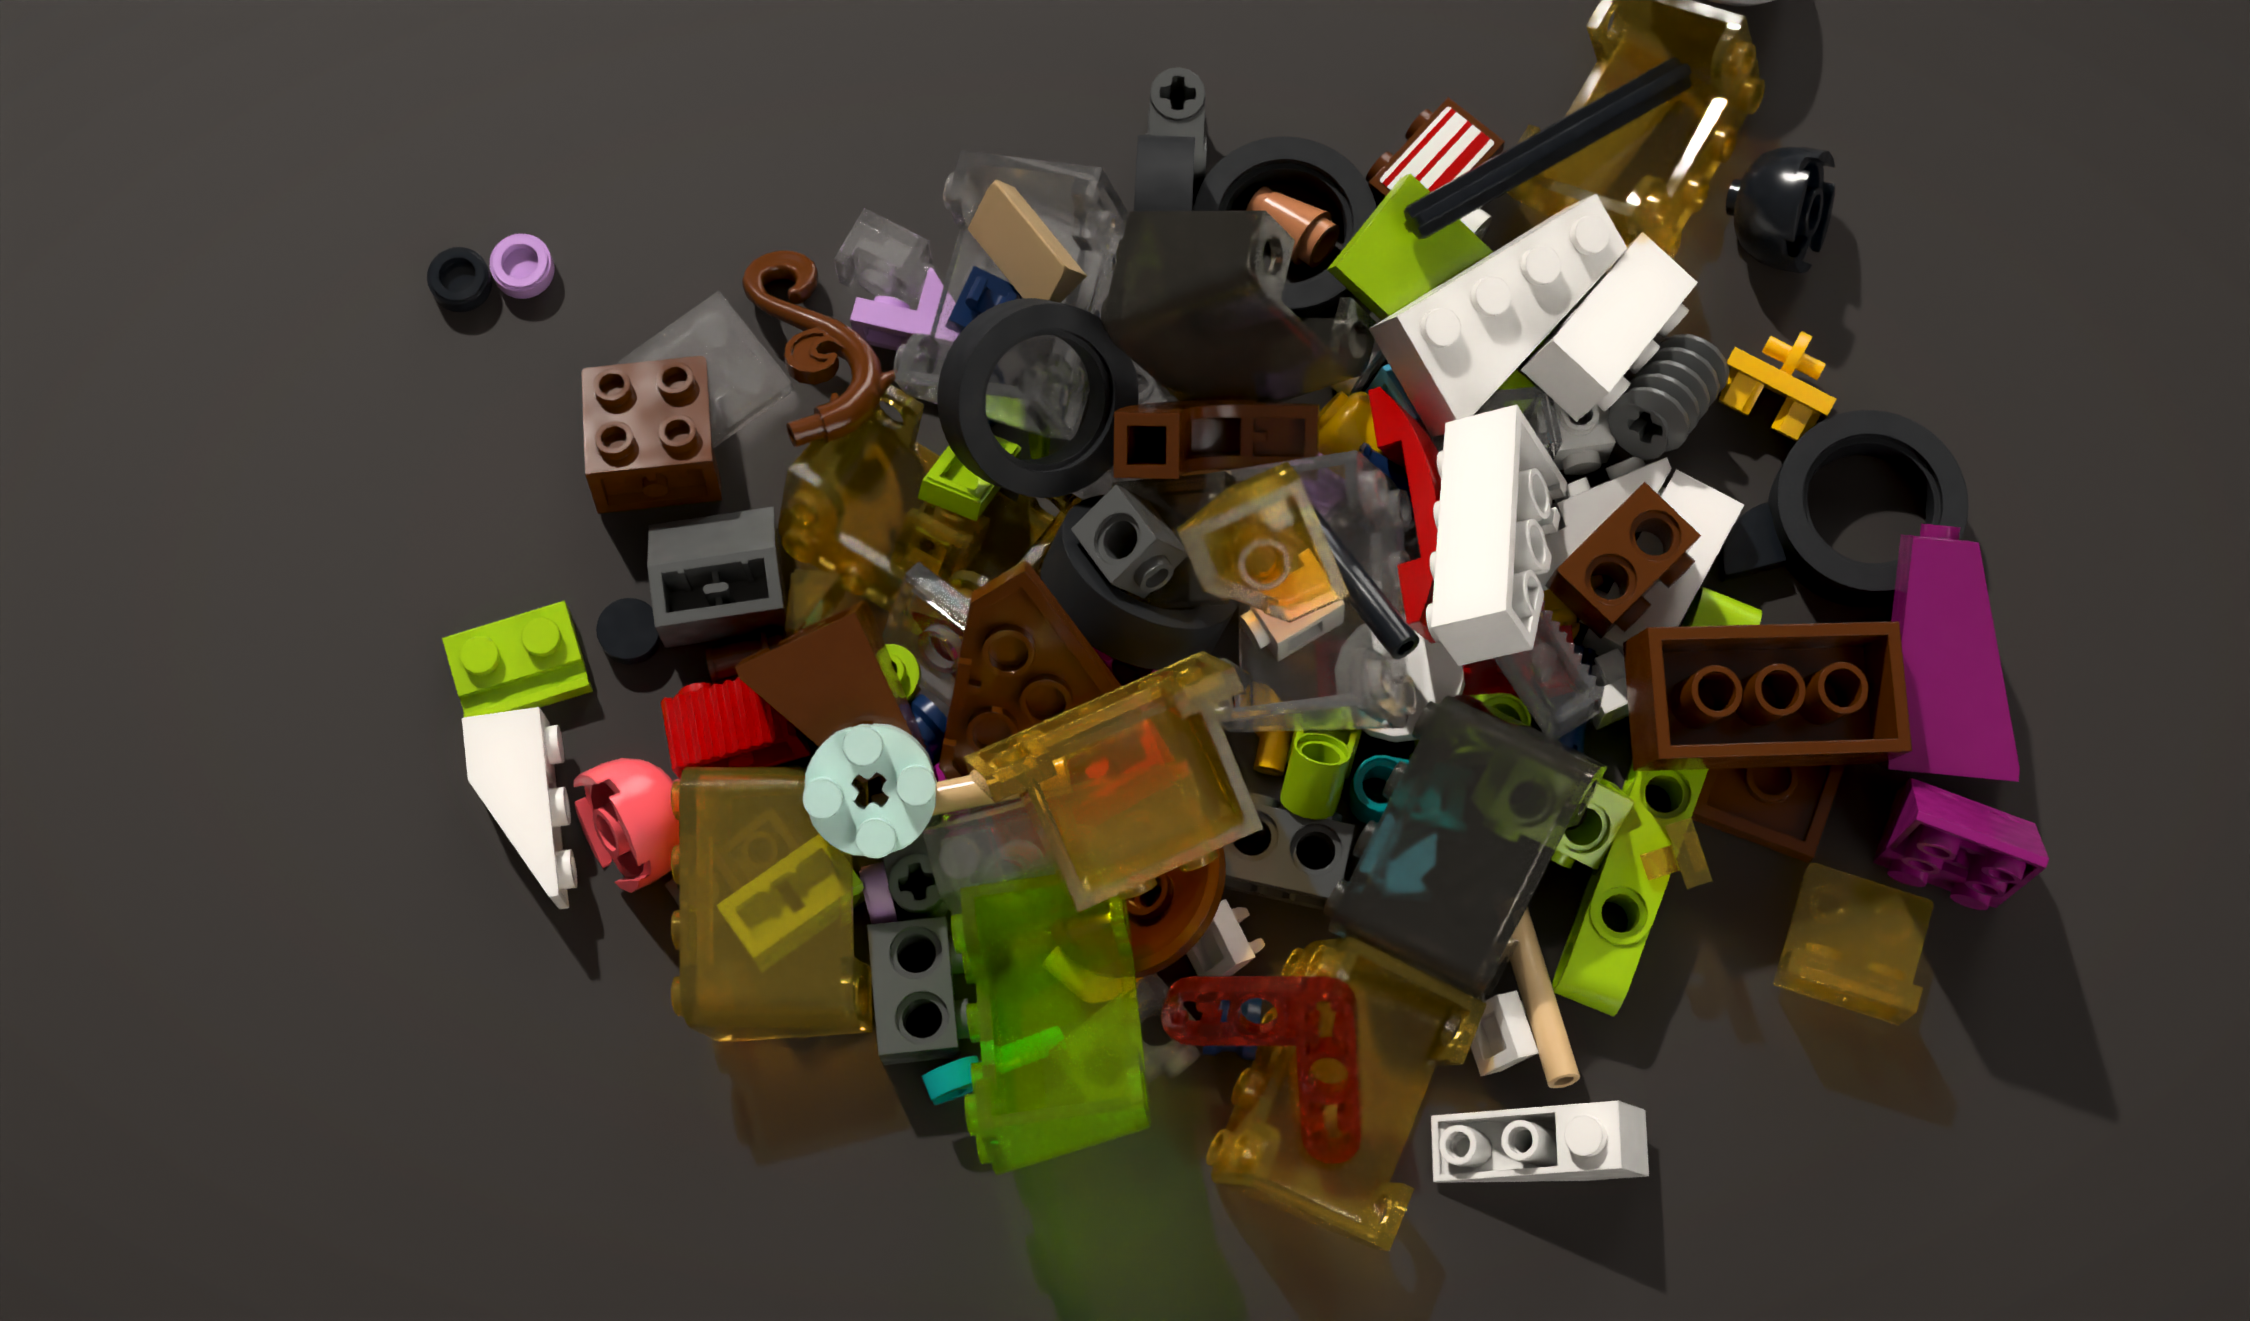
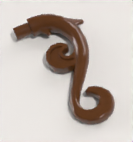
(807, 351)

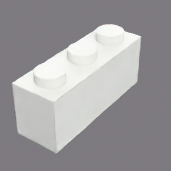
(1612, 330)
(1712, 517)

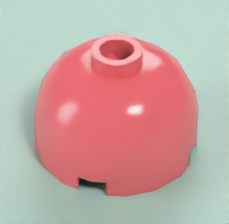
(629, 819)

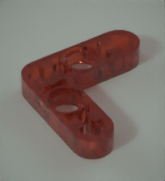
(1295, 1025)

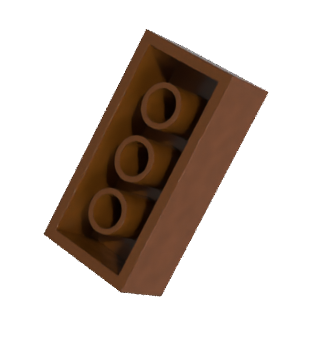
(1766, 695)

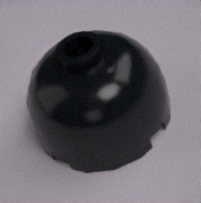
(1783, 206)

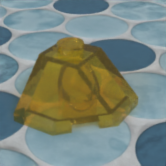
(1264, 547)

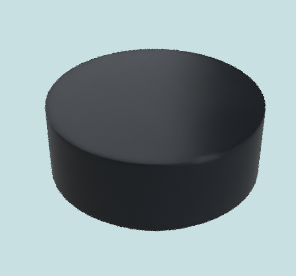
(459, 279)
(628, 631)

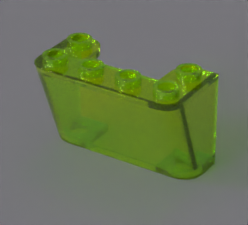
(1050, 1022)

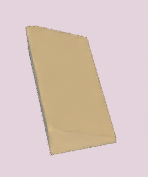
(1023, 245)

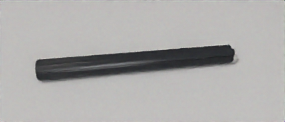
(1546, 148)

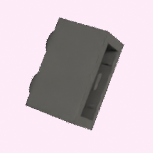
(716, 577)

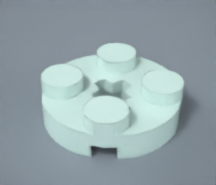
(832, 797)

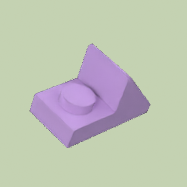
(891, 322)

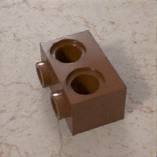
(1614, 553)

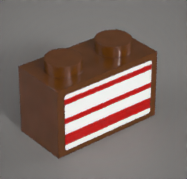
(1436, 150)

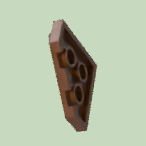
(1016, 666)

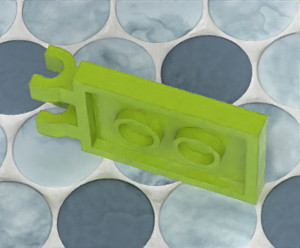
(1393, 267)

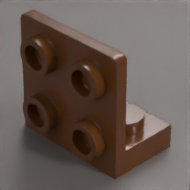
(649, 434)

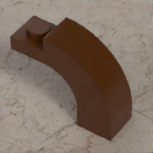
(1199, 435)

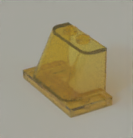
(1128, 781)

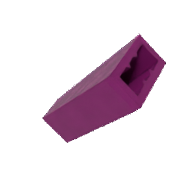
(1951, 660)

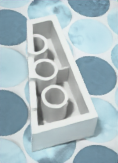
(1485, 321)
(1491, 535)

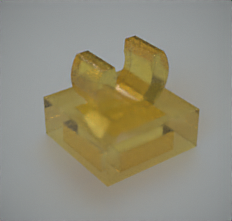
(1682, 855)

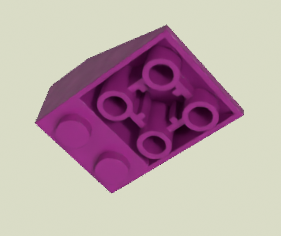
(1958, 846)

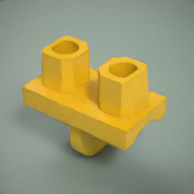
(1803, 402)

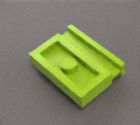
(518, 662)

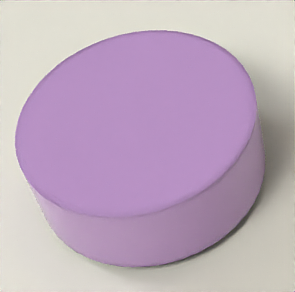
(522, 266)
(877, 894)

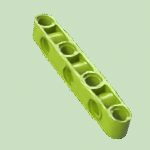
(1596, 960)

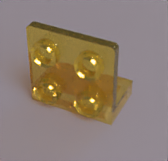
(1855, 944)

